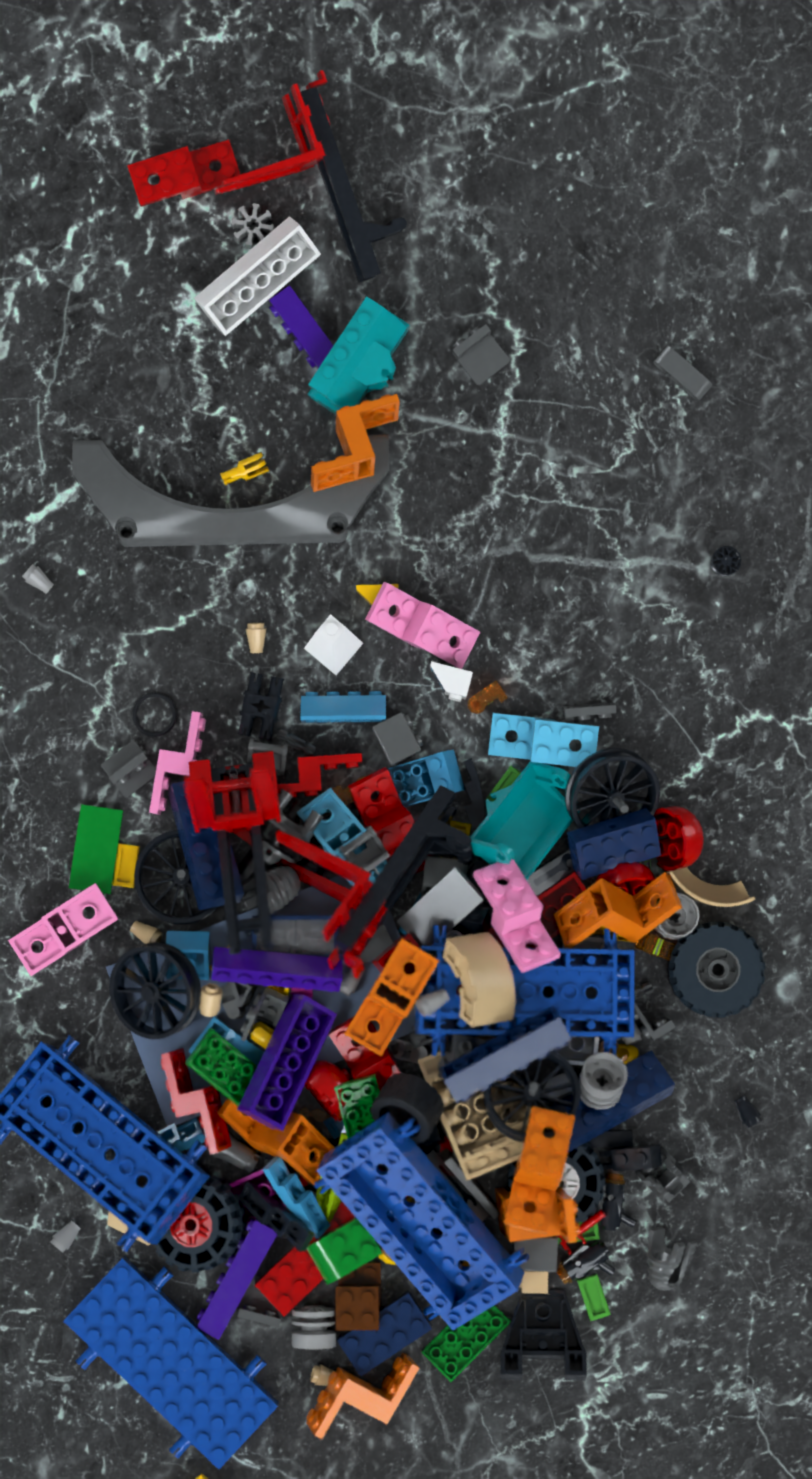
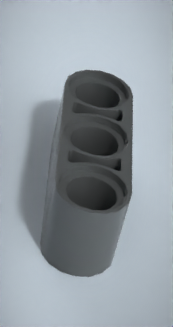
(682, 373)

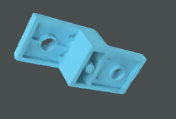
(541, 739)
(337, 830)

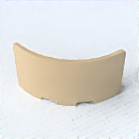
(707, 893)
(485, 978)

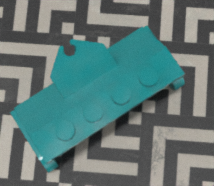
(359, 358)
(524, 819)

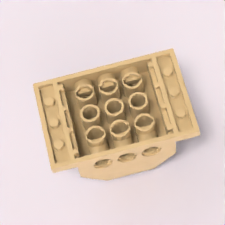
(468, 1128)

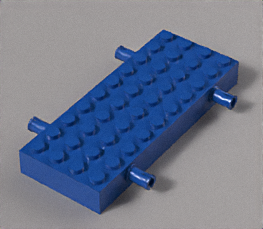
(171, 1362)

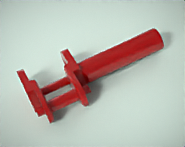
(583, 1228)

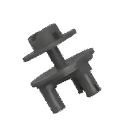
(289, 825)

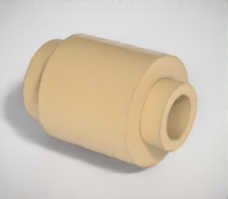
(210, 999)

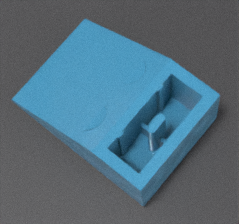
(421, 778)
(233, 1037)

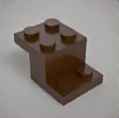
(359, 1298)

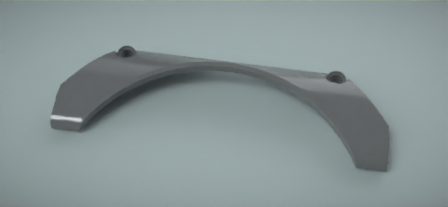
(169, 522)

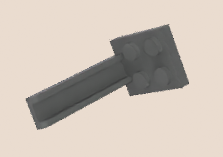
(583, 712)

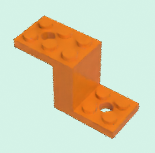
(358, 455)
(617, 910)
(391, 997)
(291, 1144)
(539, 1170)
(561, 1219)
(362, 1395)

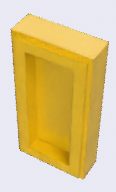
(125, 865)

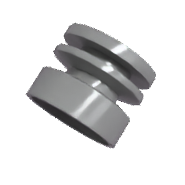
(685, 924)
(602, 1080)
(314, 1327)

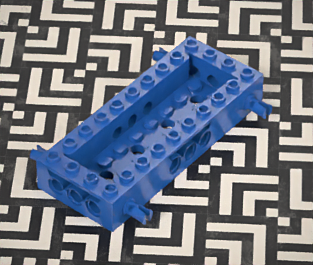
(605, 1016)
(107, 1125)
(406, 1227)

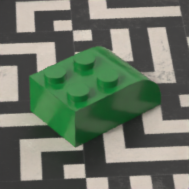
(343, 1250)

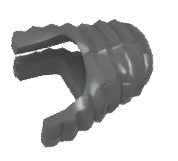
(282, 885)
(665, 1265)

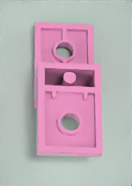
(422, 625)
(176, 763)
(516, 915)
(63, 929)

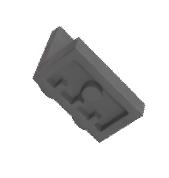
(660, 1027)
(257, 1307)

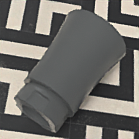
(239, 1155)

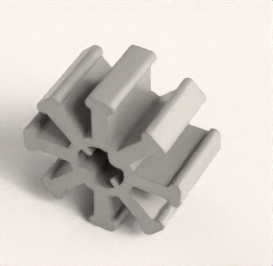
(245, 225)

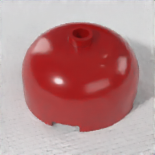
(685, 838)
(629, 877)
(321, 1082)

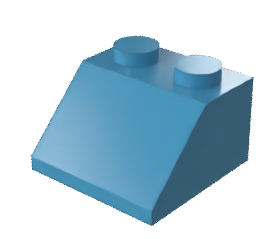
(195, 946)

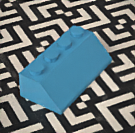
(343, 708)

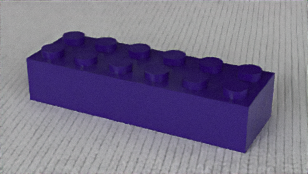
(287, 1061)

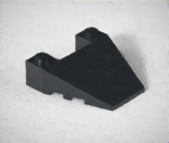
(543, 1330)

